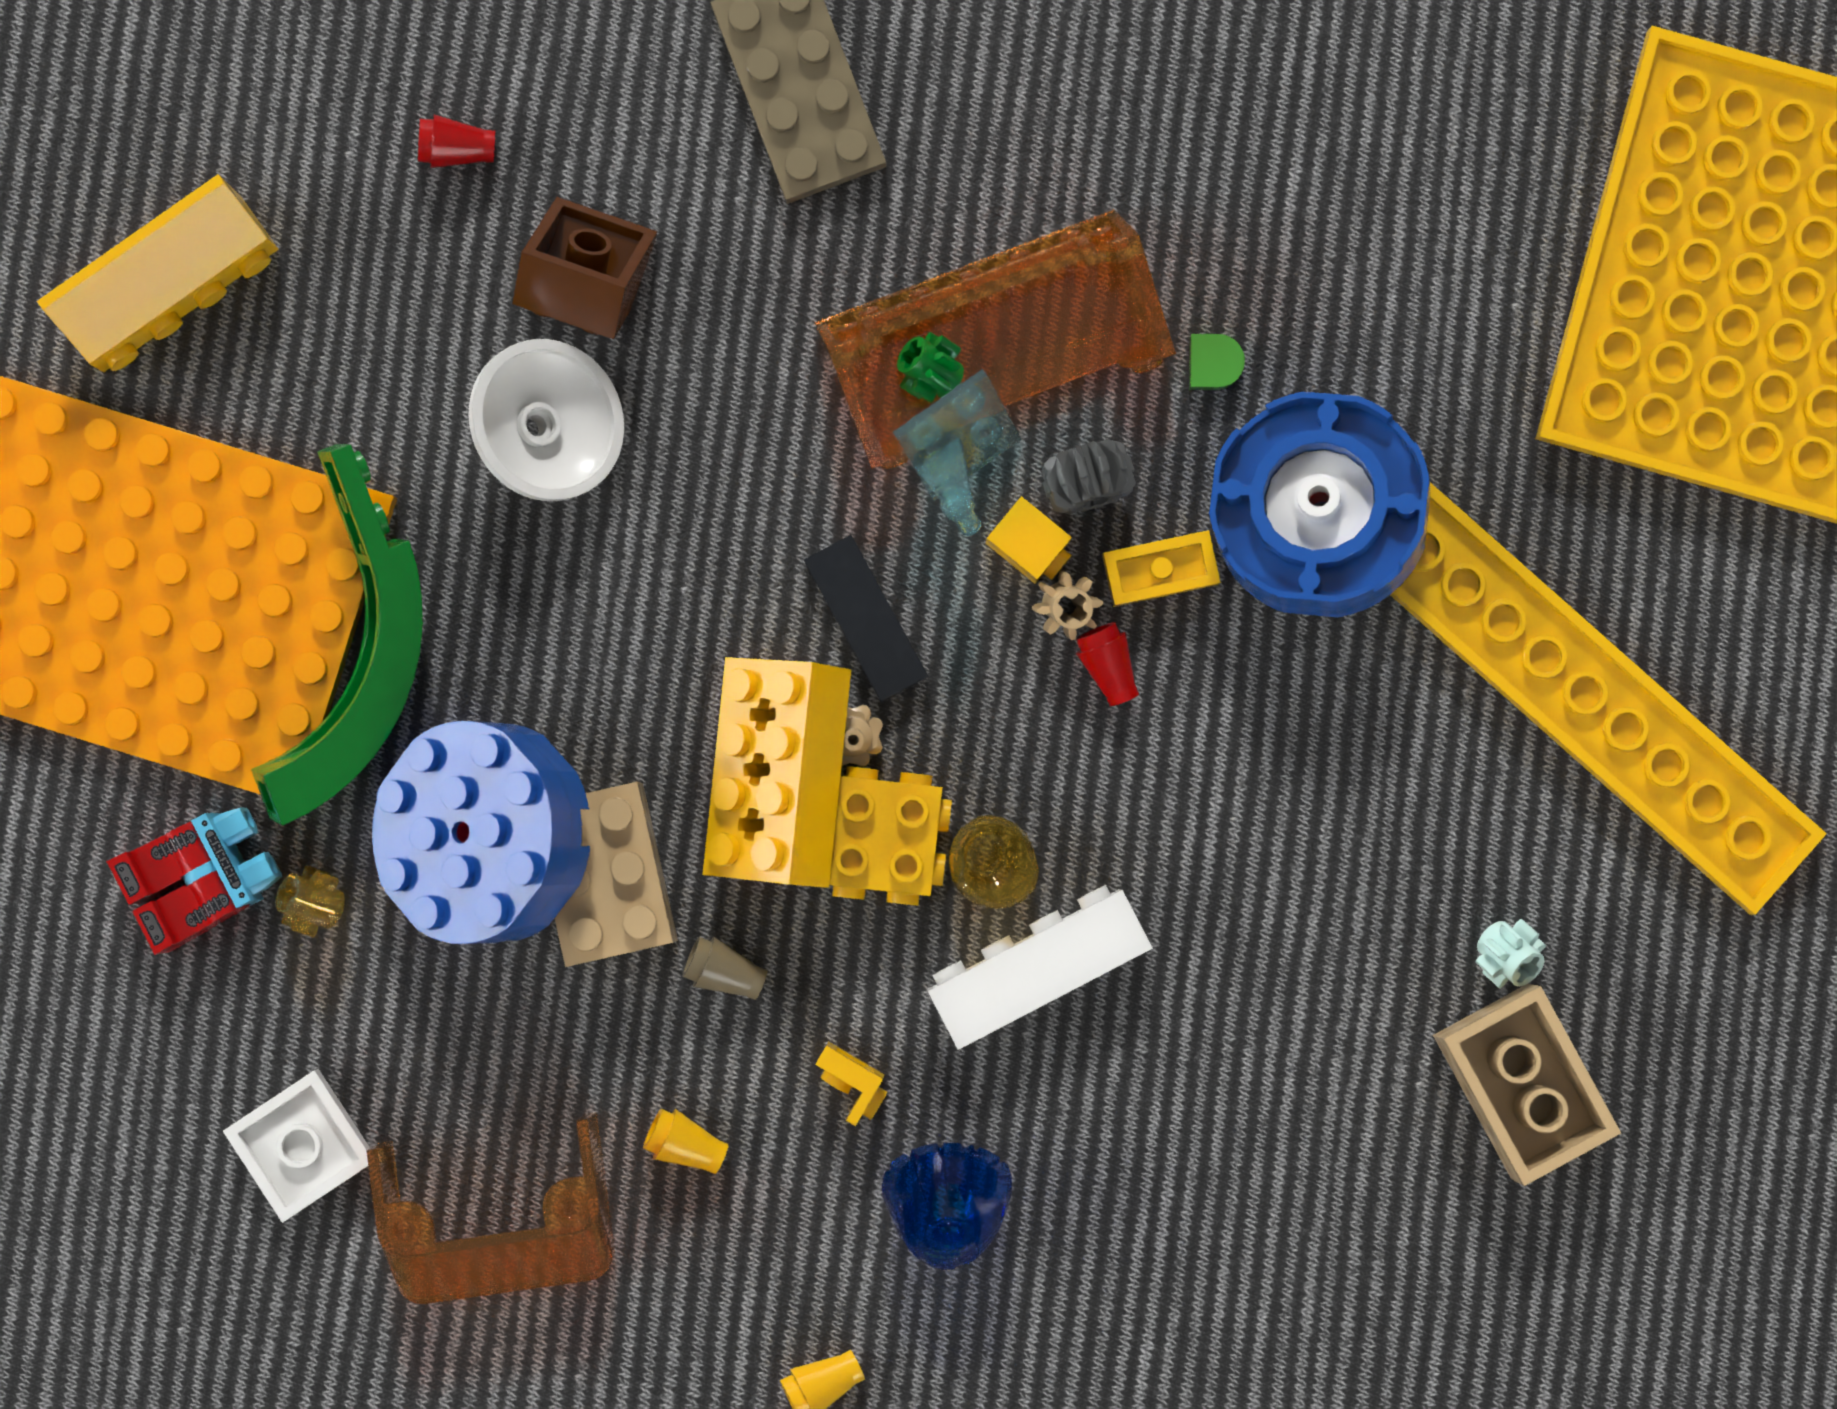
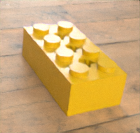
(777, 771)

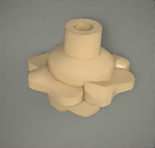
(861, 736)

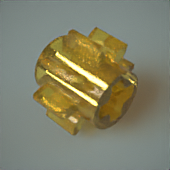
(310, 901)

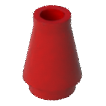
(453, 143)
(1108, 661)

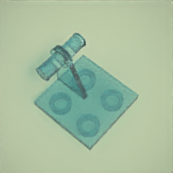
(954, 442)

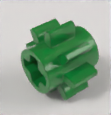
(930, 366)

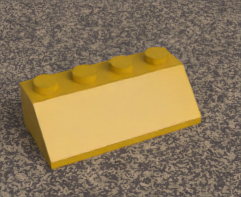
(160, 275)

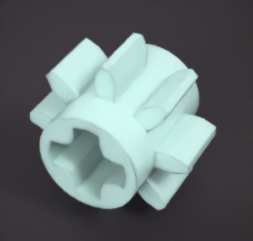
(1510, 953)

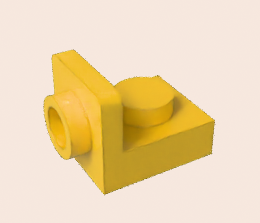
(847, 1071)

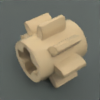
(1056, 614)

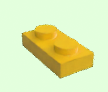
(1161, 568)

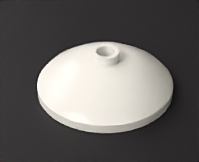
(574, 413)

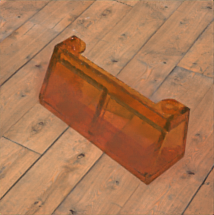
(1019, 315)

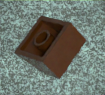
(583, 267)

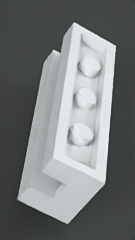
(1039, 967)

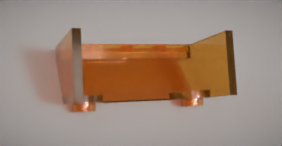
(568, 1250)

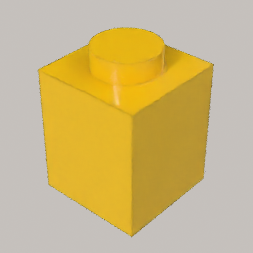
(1030, 542)

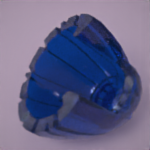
(947, 1201)

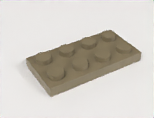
(799, 93)

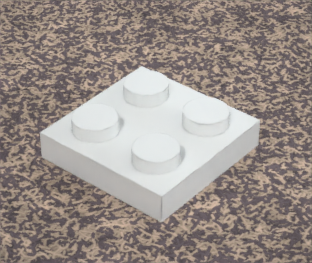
(299, 1145)

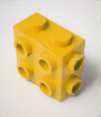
(888, 836)

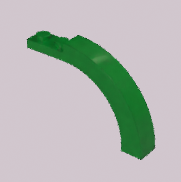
(386, 662)

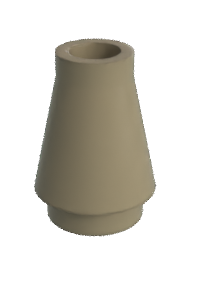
(722, 969)

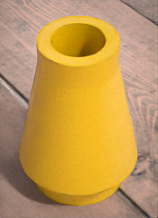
(683, 1142)
(822, 1382)

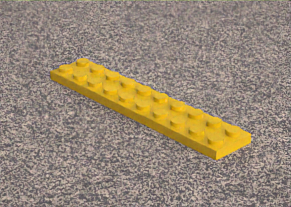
(1604, 710)

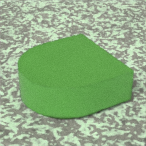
(1214, 361)

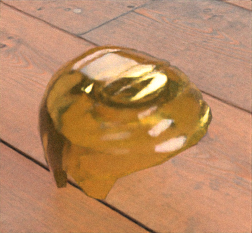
(993, 862)

